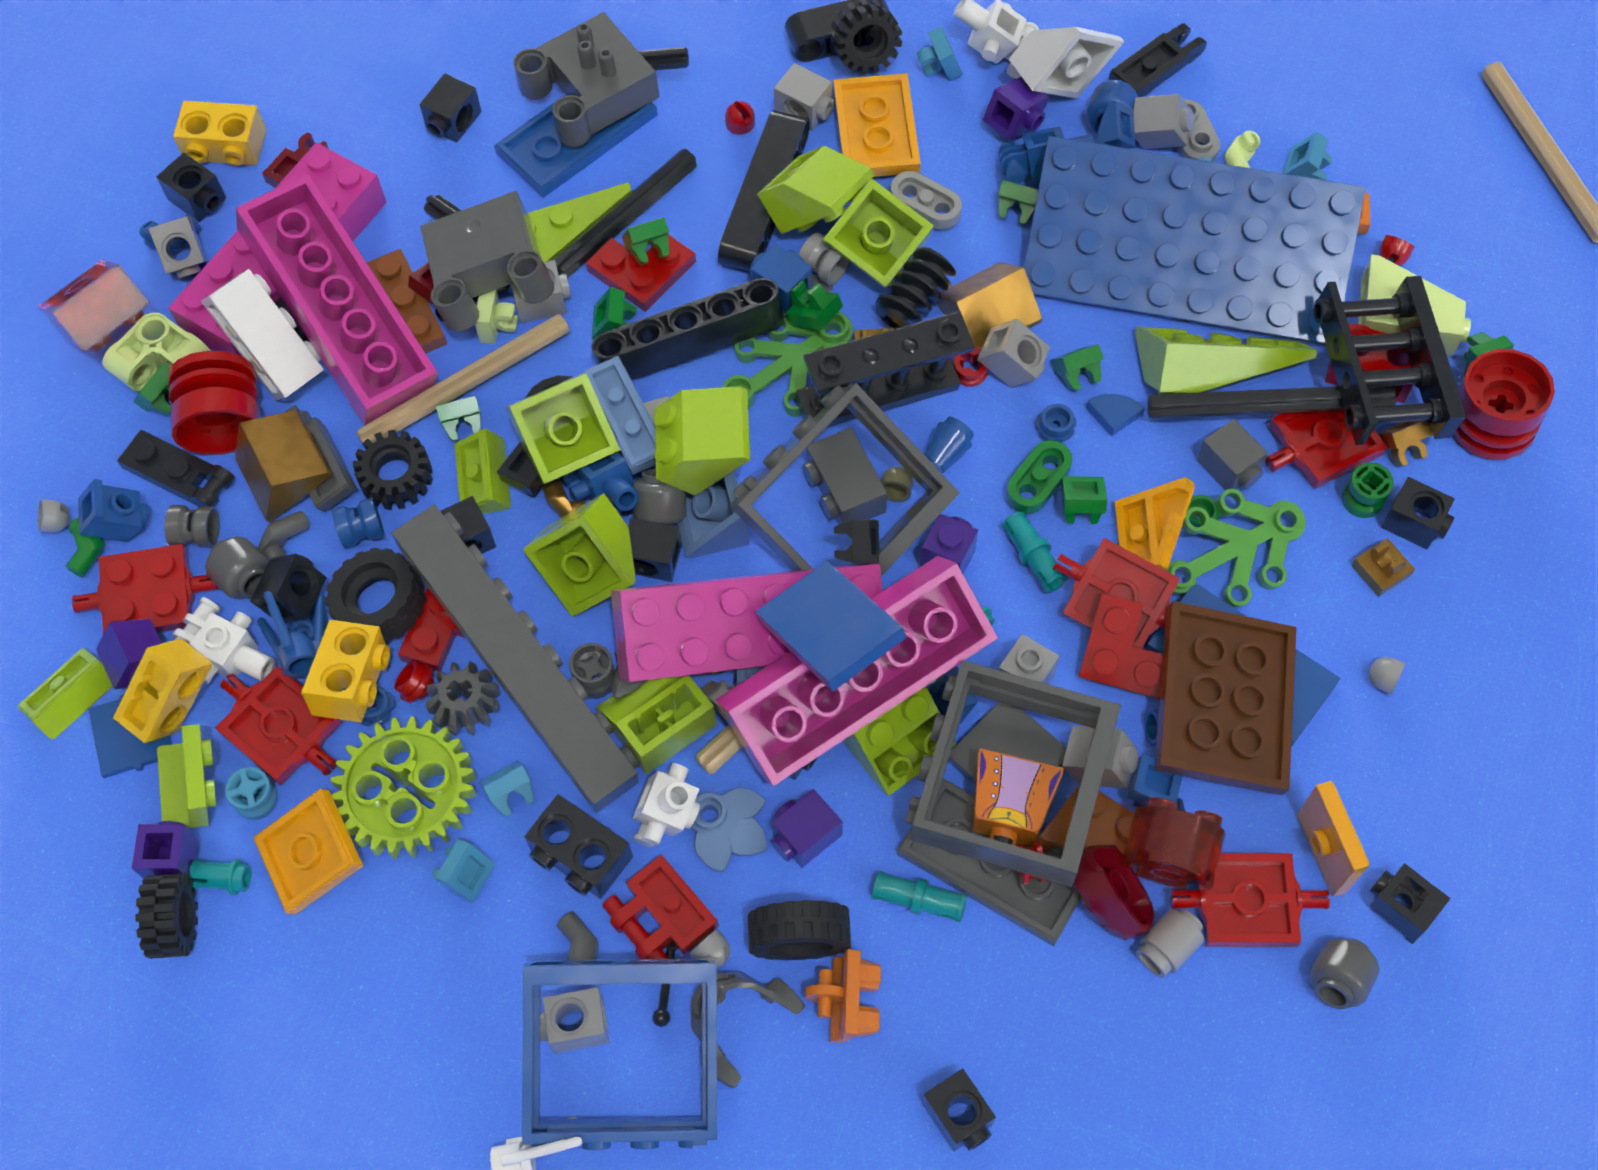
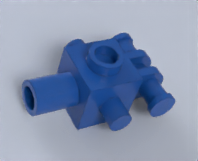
(1028, 158)
(604, 476)

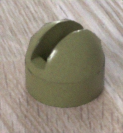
(897, 484)

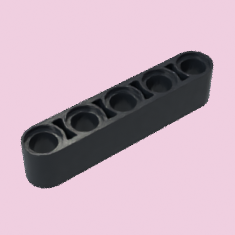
(750, 223)
(693, 328)

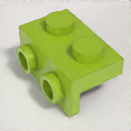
(182, 779)

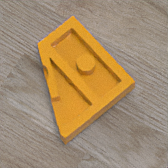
(1153, 520)

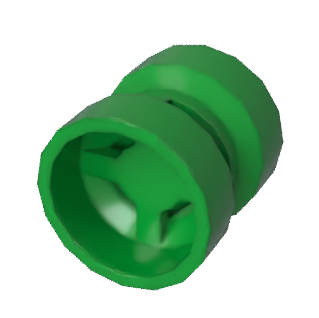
(1367, 490)

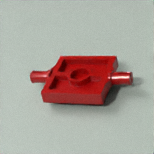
(1320, 445)
(1122, 575)
(145, 586)
(276, 726)
(1252, 902)

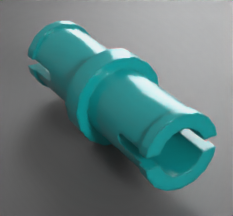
(1034, 551)
(919, 896)

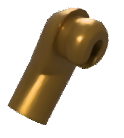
(558, 499)

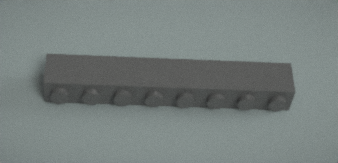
(516, 658)

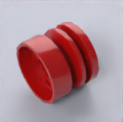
(210, 399)
(1503, 403)

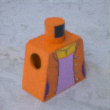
(1012, 796)

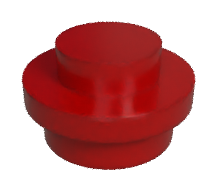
(413, 681)

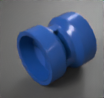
(358, 523)

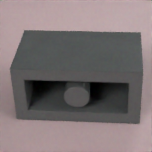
(845, 478)

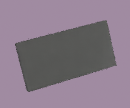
(1035, 907)

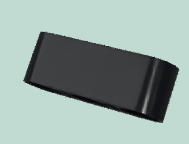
(811, 31)

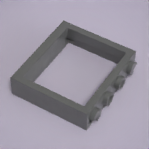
(902, 535)
(1034, 697)

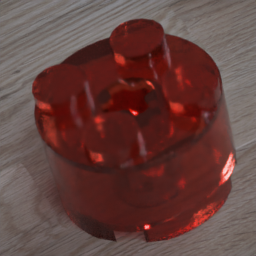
(1174, 845)

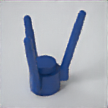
(296, 649)

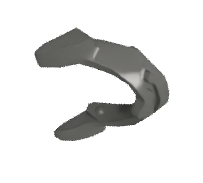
(775, 991)

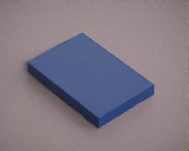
(830, 625)

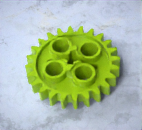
(378, 818)

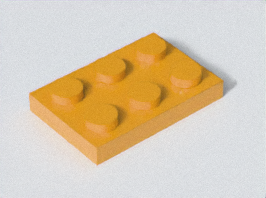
(877, 123)

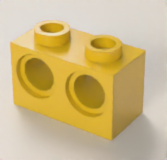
(220, 132)
(339, 669)
(162, 690)

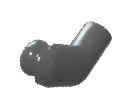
(278, 531)
(583, 942)

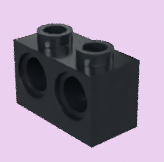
(585, 840)

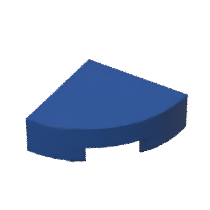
(1114, 411)

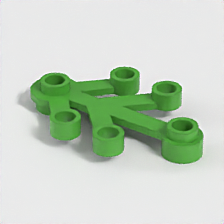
(789, 357)
(1241, 544)

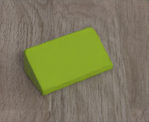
(477, 466)
(66, 694)

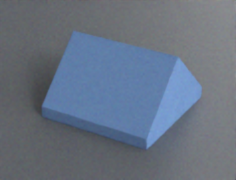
(710, 522)

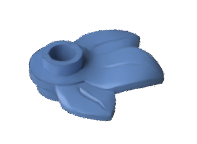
(732, 830)

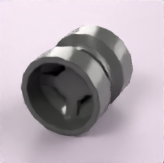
(192, 526)
(588, 662)

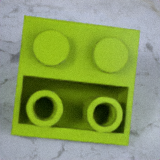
(813, 189)
(660, 718)
(896, 742)

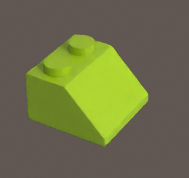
(879, 233)
(563, 428)
(701, 437)
(584, 555)

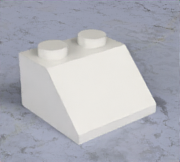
(1063, 59)

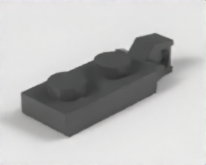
(340, 482)

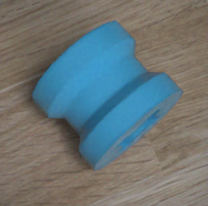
(241, 791)

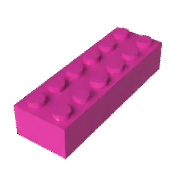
(349, 191)
(335, 298)
(707, 623)
(793, 717)

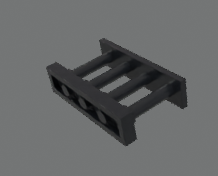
(1418, 338)
(889, 366)

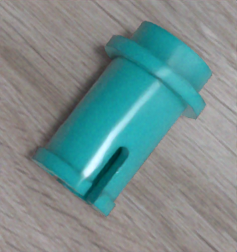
(221, 876)

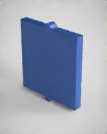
(116, 746)

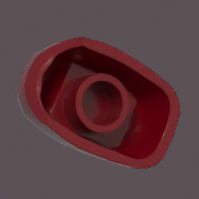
(1113, 892)

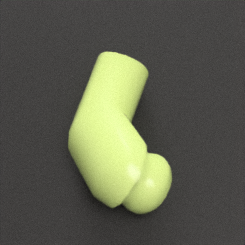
(1242, 149)

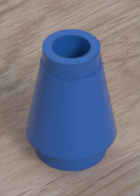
(948, 443)

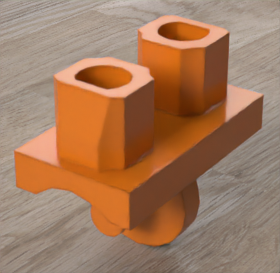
(840, 994)

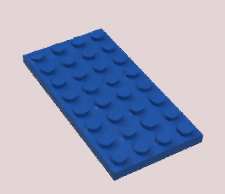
(1189, 238)

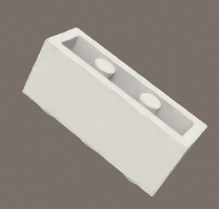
(263, 334)

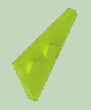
(564, 222)

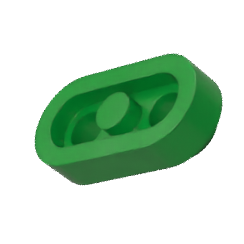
(1037, 479)

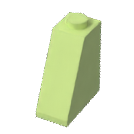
(1382, 281)

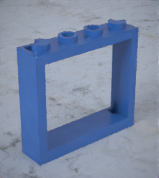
(600, 1132)

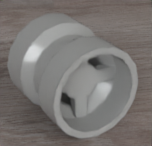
(824, 259)

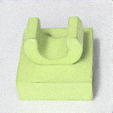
(494, 317)

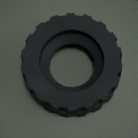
(366, 569)
(799, 930)

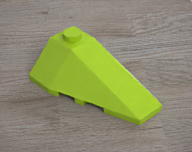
(1191, 364)

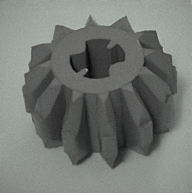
(455, 712)

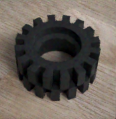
(879, 50)
(387, 450)
(166, 915)

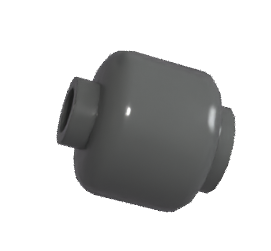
(658, 500)
(236, 566)
(1344, 973)

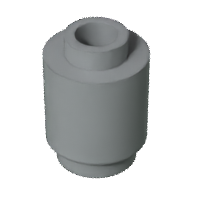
(1170, 942)

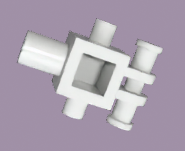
(994, 30)
(224, 642)
(665, 806)

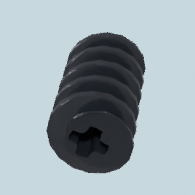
(914, 287)

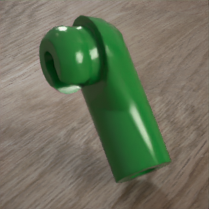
(87, 551)

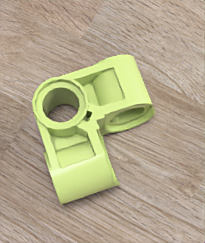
(141, 354)

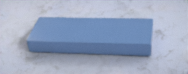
(624, 413)

